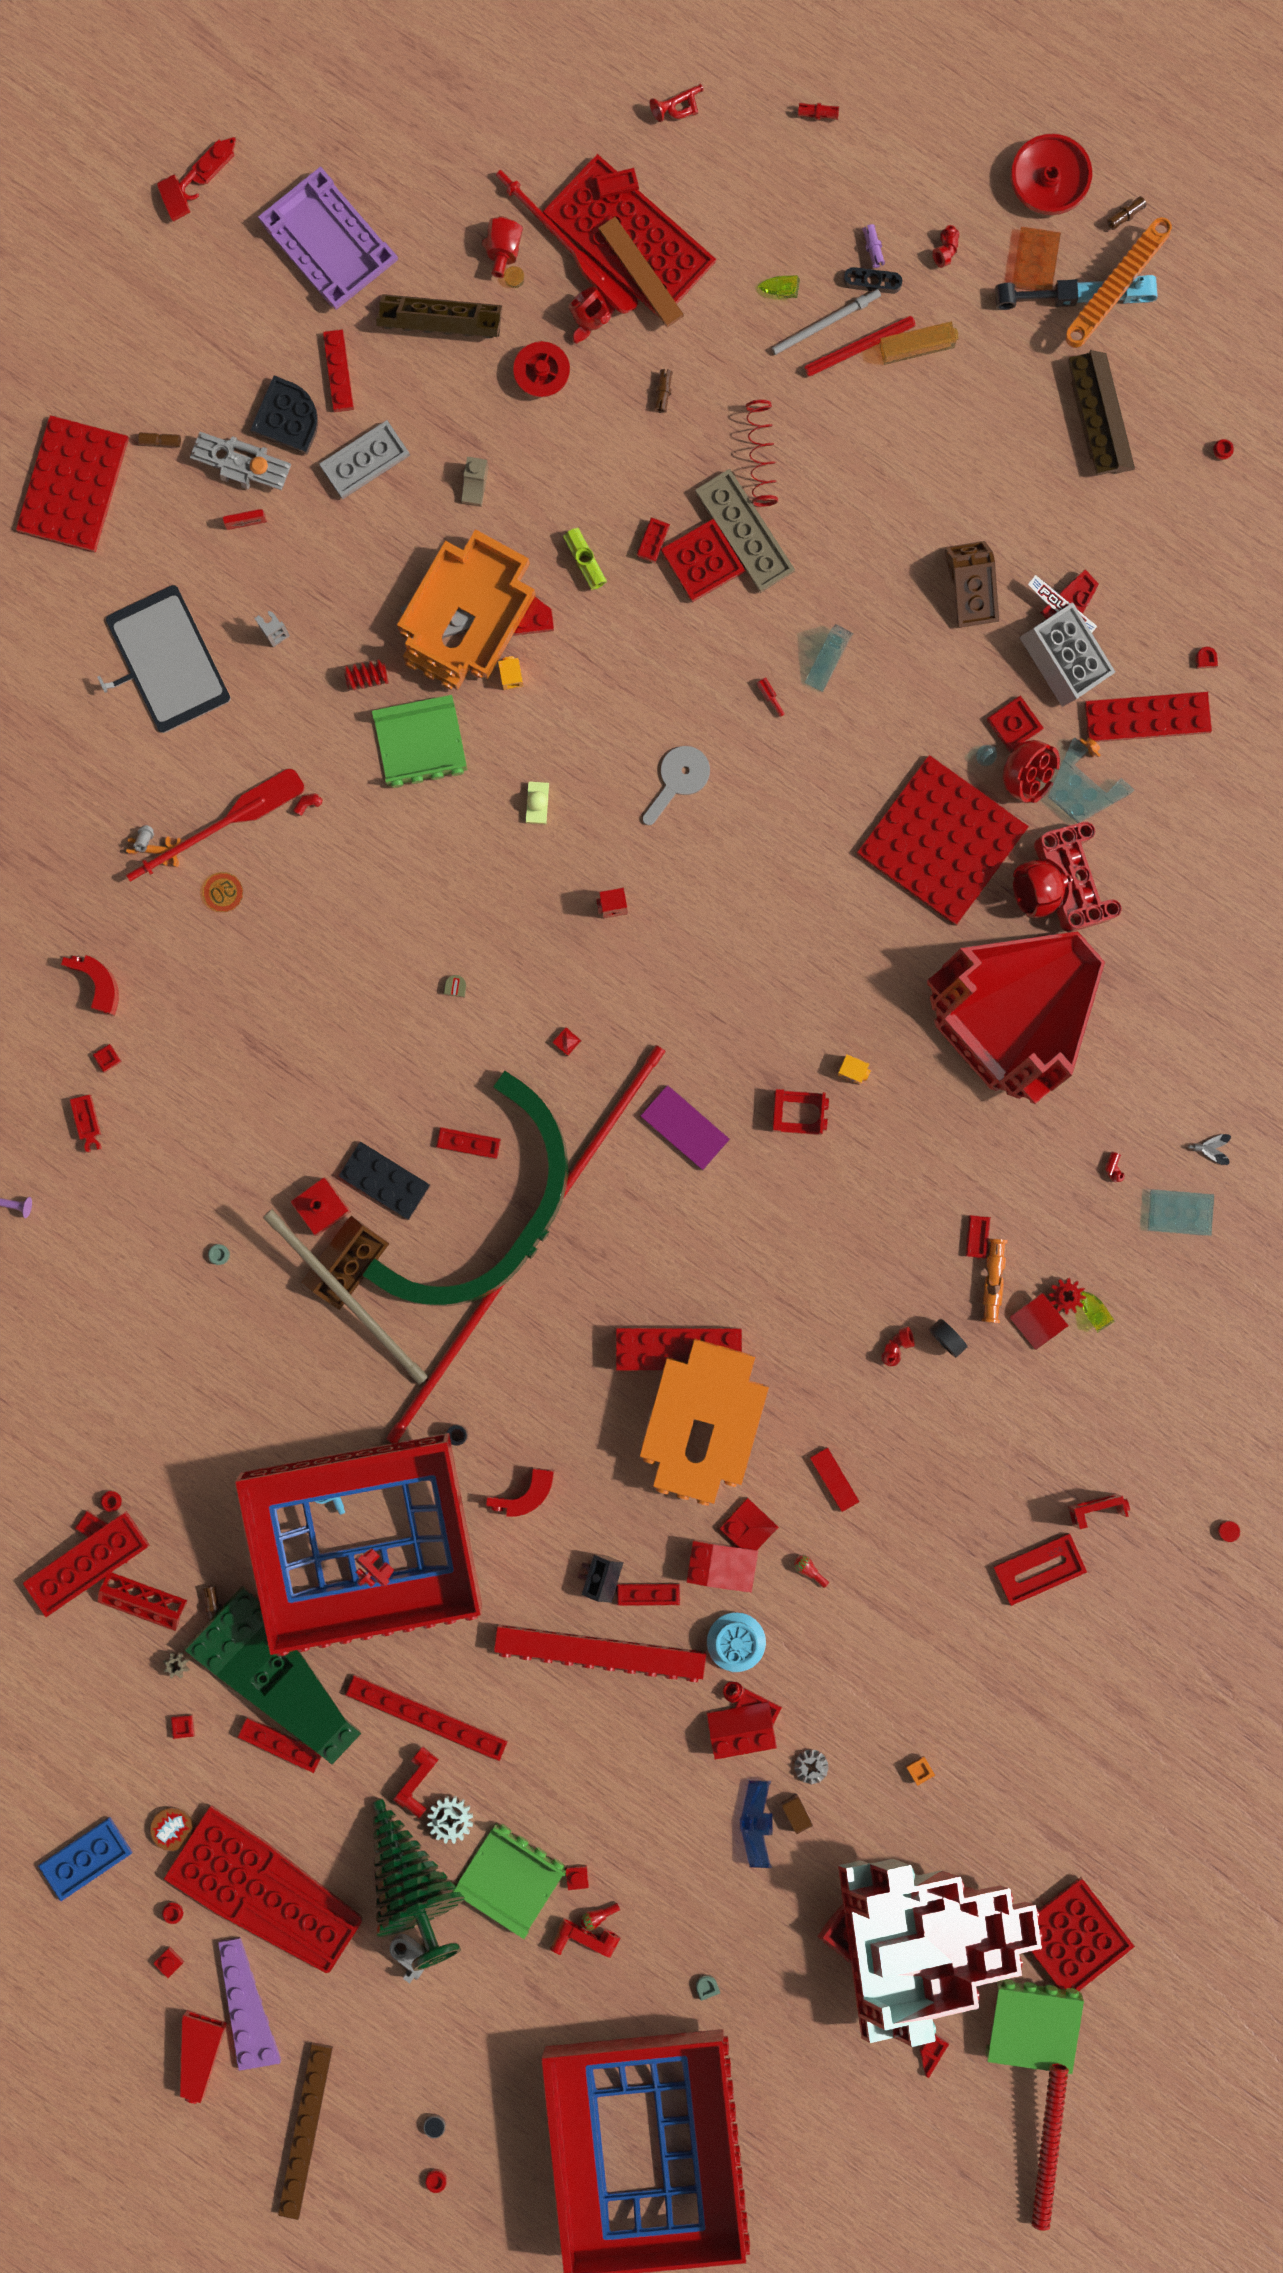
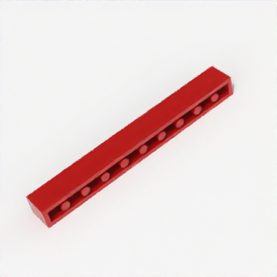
(600, 1652)

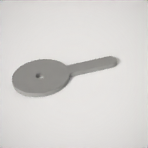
(677, 781)

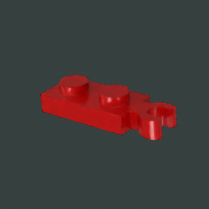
(86, 1121)

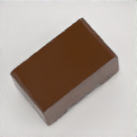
(796, 1814)

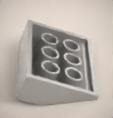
(1067, 654)

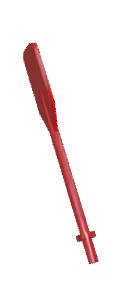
(601, 279)
(249, 807)

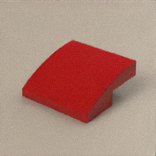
(1039, 1321)

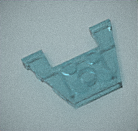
(1078, 793)

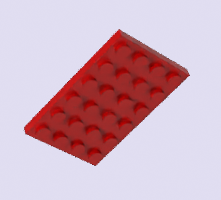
(72, 483)

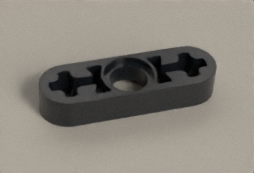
(858, 272)

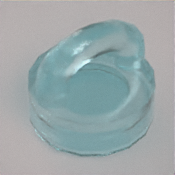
(986, 755)

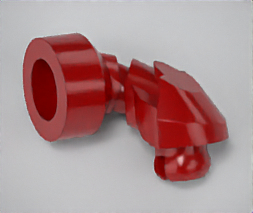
(943, 254)
(892, 1352)

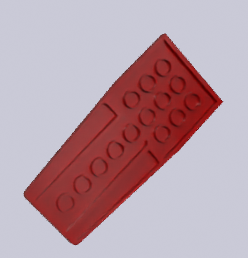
(263, 1891)

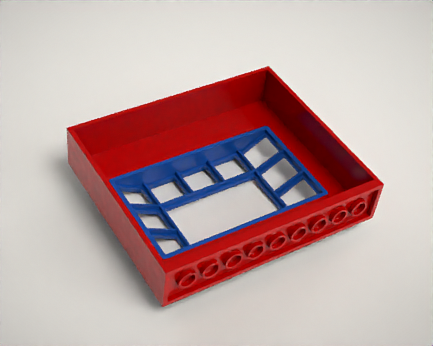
(345, 1608)
(579, 2167)

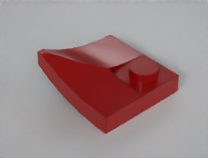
(749, 1526)

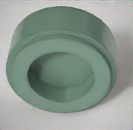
(219, 1254)

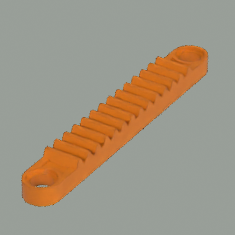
(1118, 282)

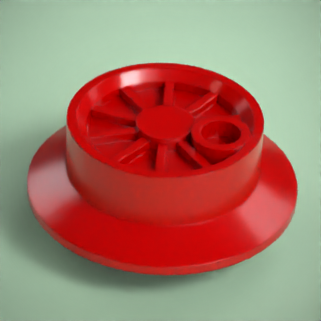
(541, 369)

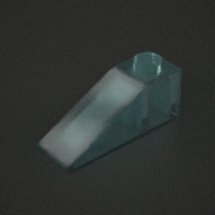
(829, 657)

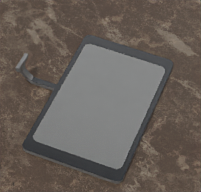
(167, 659)

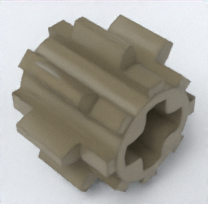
(171, 1667)

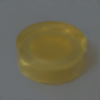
(514, 277)

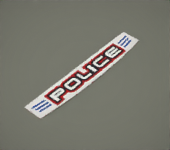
(1054, 599)

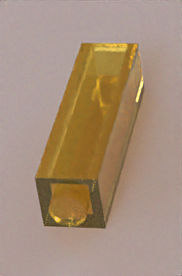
(918, 342)

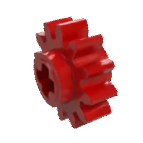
(1059, 1297)

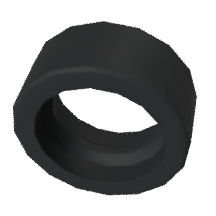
(948, 1338)

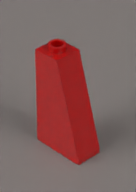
(199, 2051)

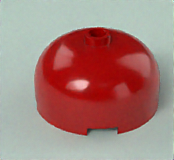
(1030, 761)

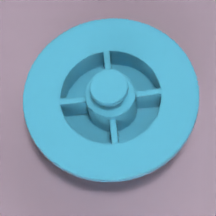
(736, 1642)

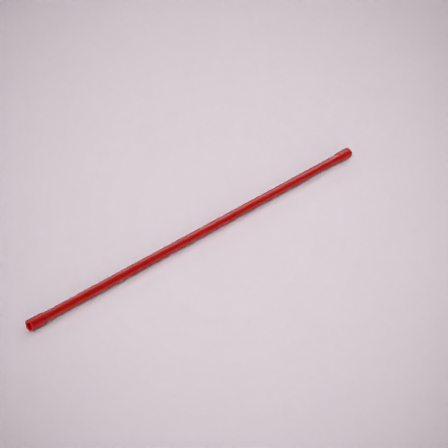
(401, 1426)

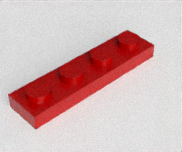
(338, 370)
(279, 1744)

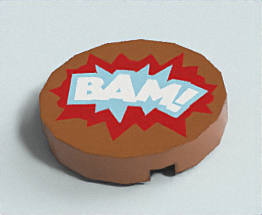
(171, 1829)

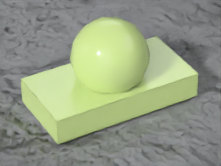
(537, 803)

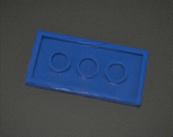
(85, 1859)

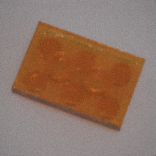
(1036, 259)

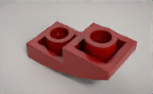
(173, 197)

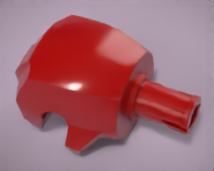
(502, 243)

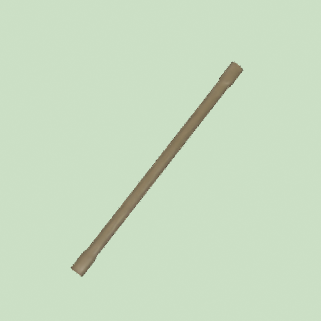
(410, 1366)

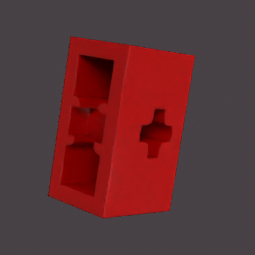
(612, 903)

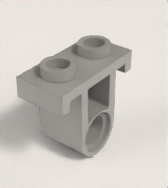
(406, 1957)

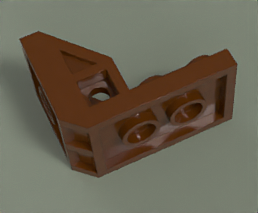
(975, 583)

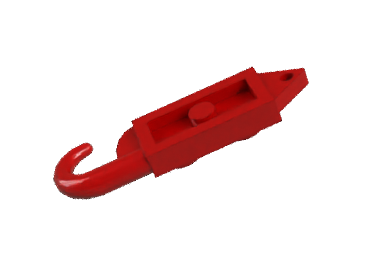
(209, 165)

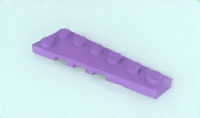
(250, 2025)

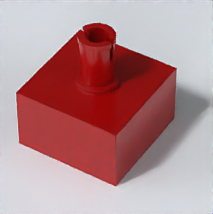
(320, 1206)

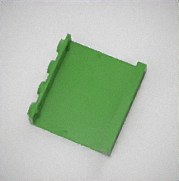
(420, 741)
(510, 1880)
(1035, 2025)

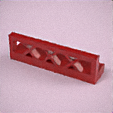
(139, 1605)

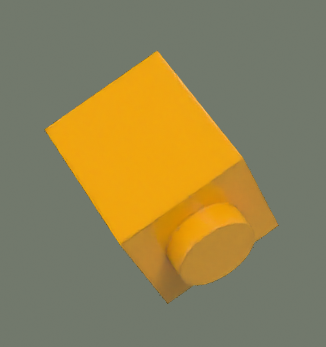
(510, 673)
(854, 1069)

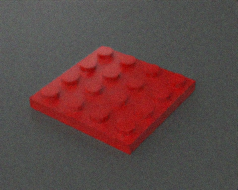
(1078, 1937)

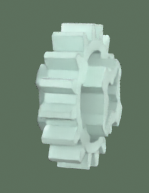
(459, 1817)

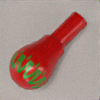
(805, 1566)
(592, 1919)

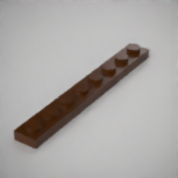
(305, 2131)

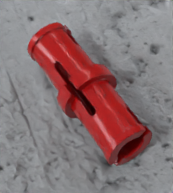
(818, 111)

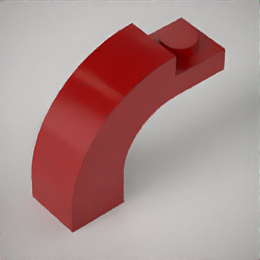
(106, 987)
(540, 1487)

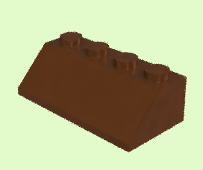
(346, 1260)

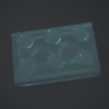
(1181, 1212)

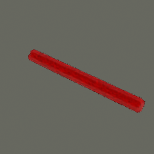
(859, 346)

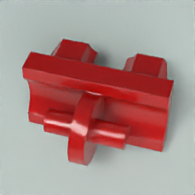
(380, 1575)

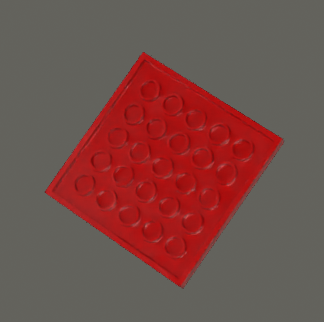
(942, 840)

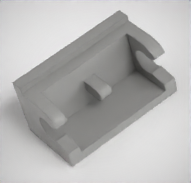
(274, 630)

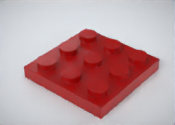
(702, 560)

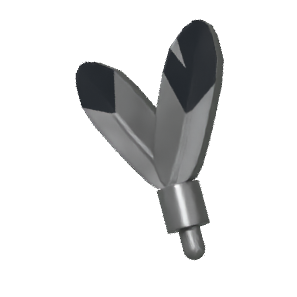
(1209, 1148)

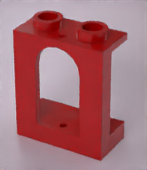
(800, 1097)
(1078, 1511)

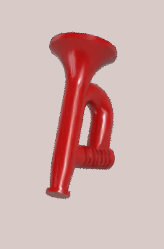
(659, 108)

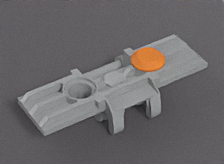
(238, 467)

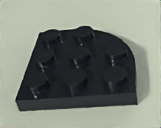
(287, 416)

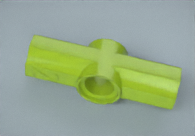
(590, 569)

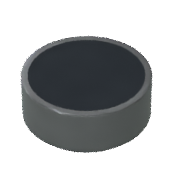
(434, 2126)

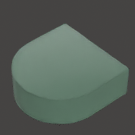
(707, 1987)

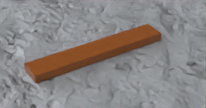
(641, 272)

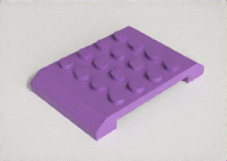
(327, 238)

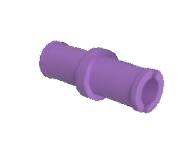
(873, 246)

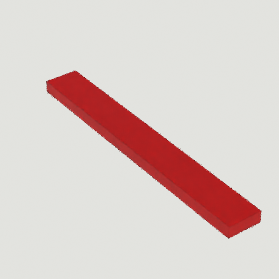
(426, 1717)

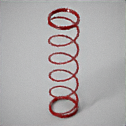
(762, 497)

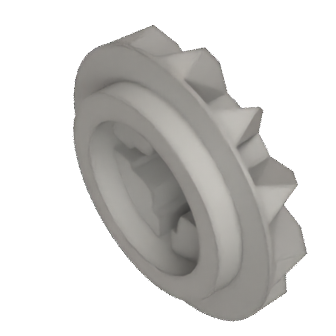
(801, 1769)

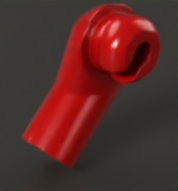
(307, 800)
(1112, 1169)

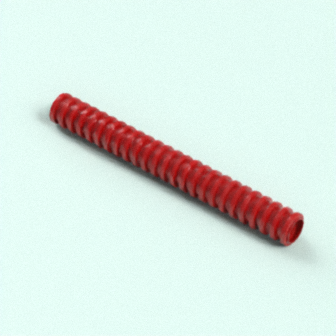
(1049, 2147)

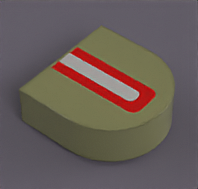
(455, 986)

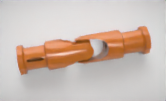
(995, 1267)

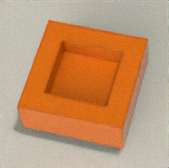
(920, 1770)

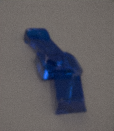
(756, 1824)

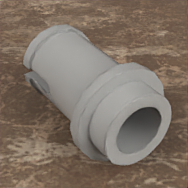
(145, 834)

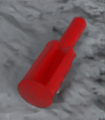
(769, 694)

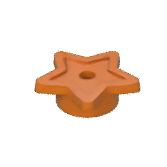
(1092, 746)

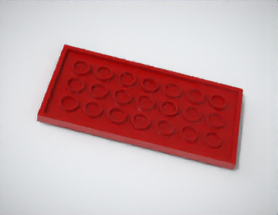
(665, 246)

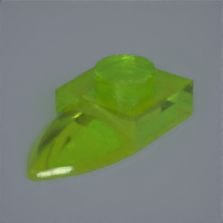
(781, 286)
(1096, 1312)

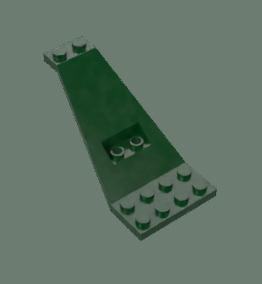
(291, 1694)

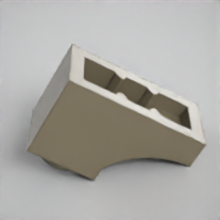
(474, 481)

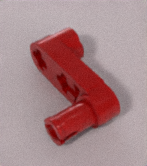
(425, 1761)
(568, 1930)

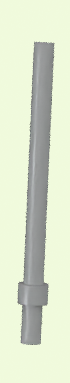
(860, 303)

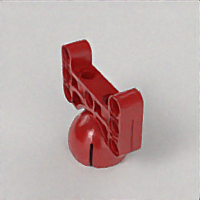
(1053, 882)

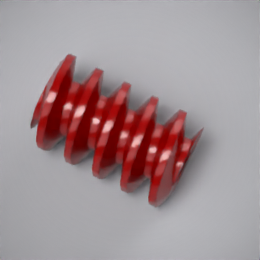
(366, 674)

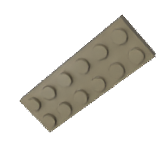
(745, 530)

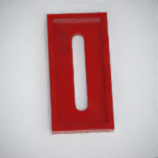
(1070, 1569)

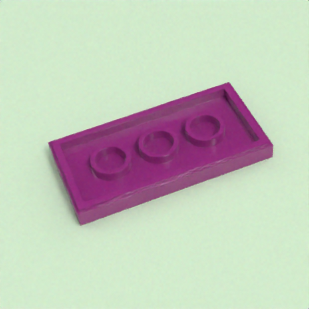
(685, 1127)

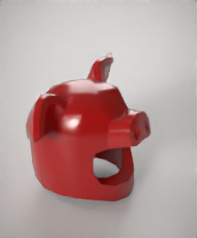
(589, 312)

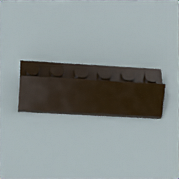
(439, 316)
(1100, 413)

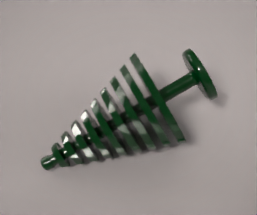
(410, 1888)

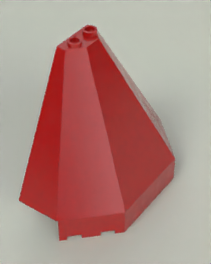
(1018, 1009)

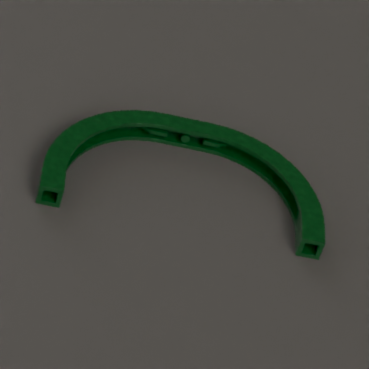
(529, 1238)

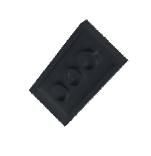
(384, 1180)

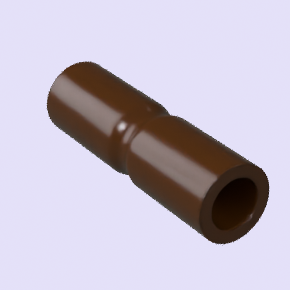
(156, 439)

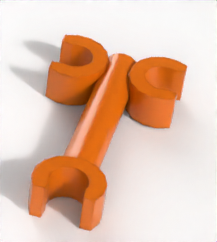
(157, 849)

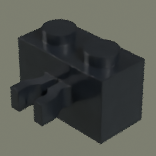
(601, 1578)

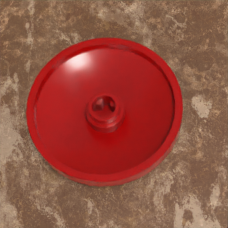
(1051, 174)

